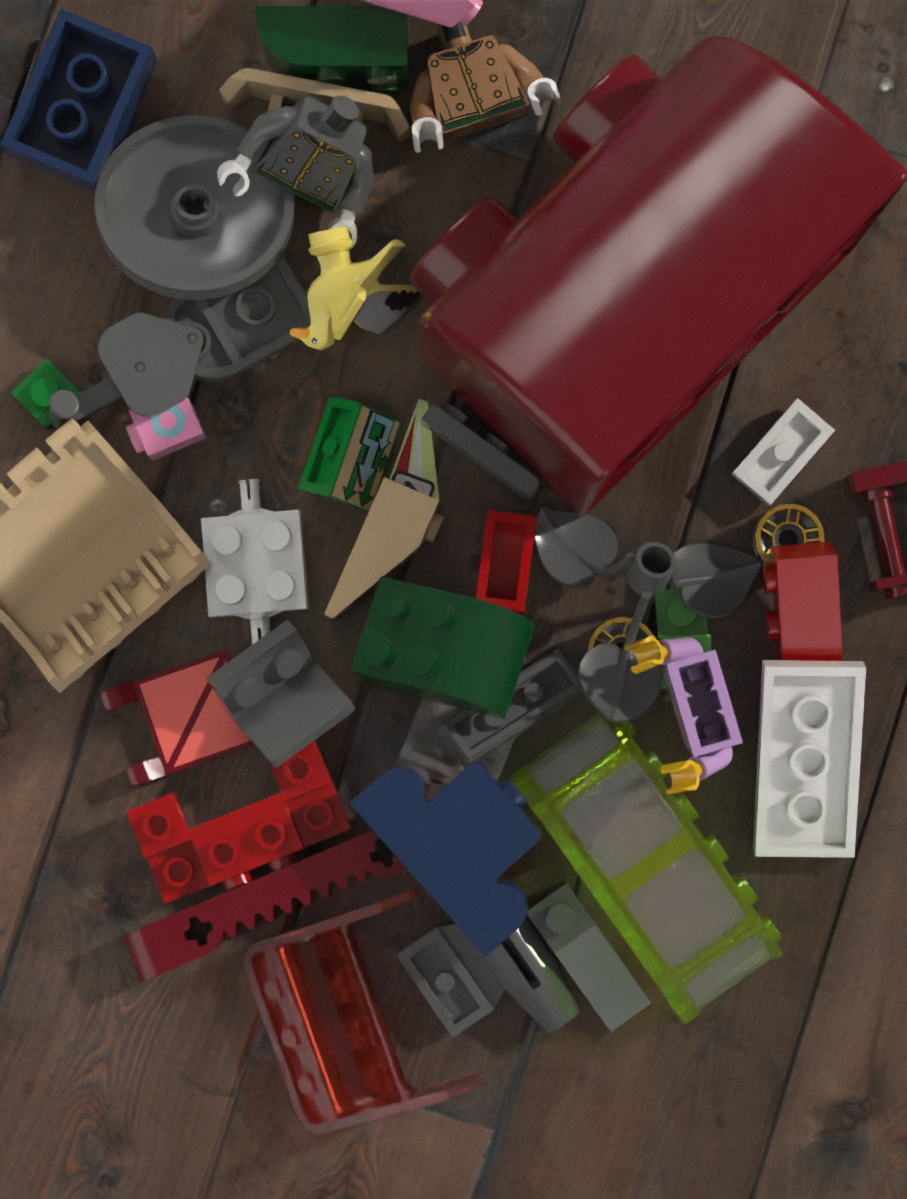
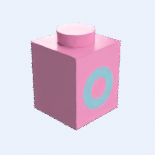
(166, 431)

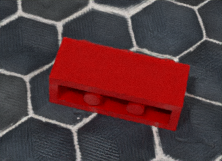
(804, 602)

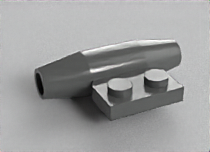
(467, 985)

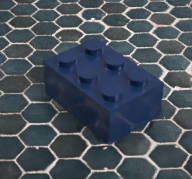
(79, 100)

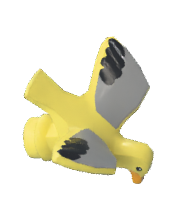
(350, 291)

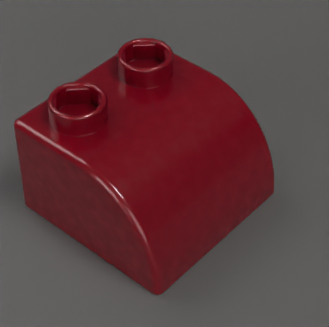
(651, 261)

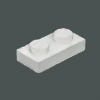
(783, 452)

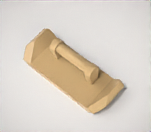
(290, 89)

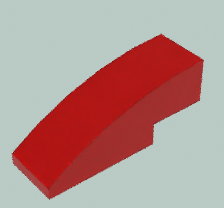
(506, 559)

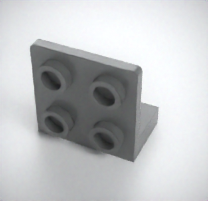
(280, 694)

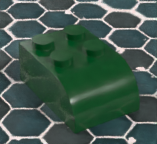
(337, 45)
(442, 647)

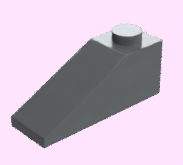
(587, 956)

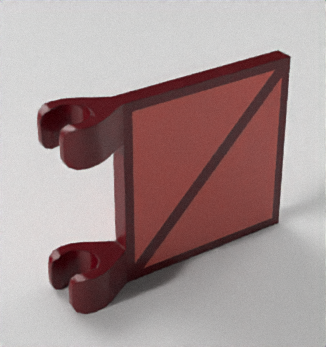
(182, 717)

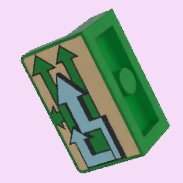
(350, 453)

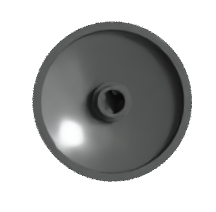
(173, 221)

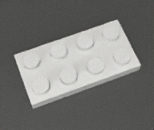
(808, 758)

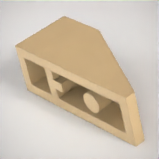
(389, 537)

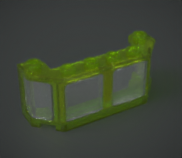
(648, 863)

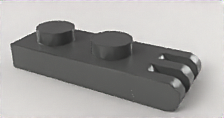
(486, 452)

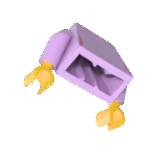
(699, 706)

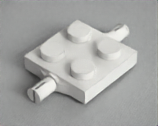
(255, 562)

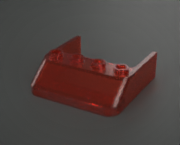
(331, 1025)

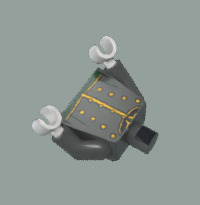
(311, 153)

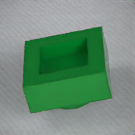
(39, 387)

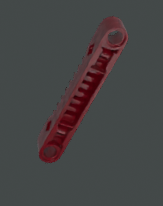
(168, 945)

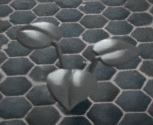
(710, 581)

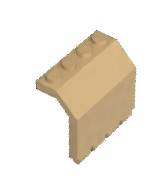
(84, 553)

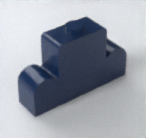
(457, 844)

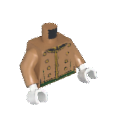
(474, 88)

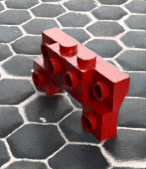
(244, 839)

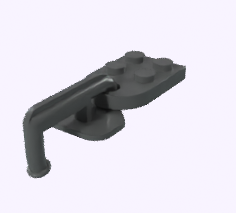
(157, 358)

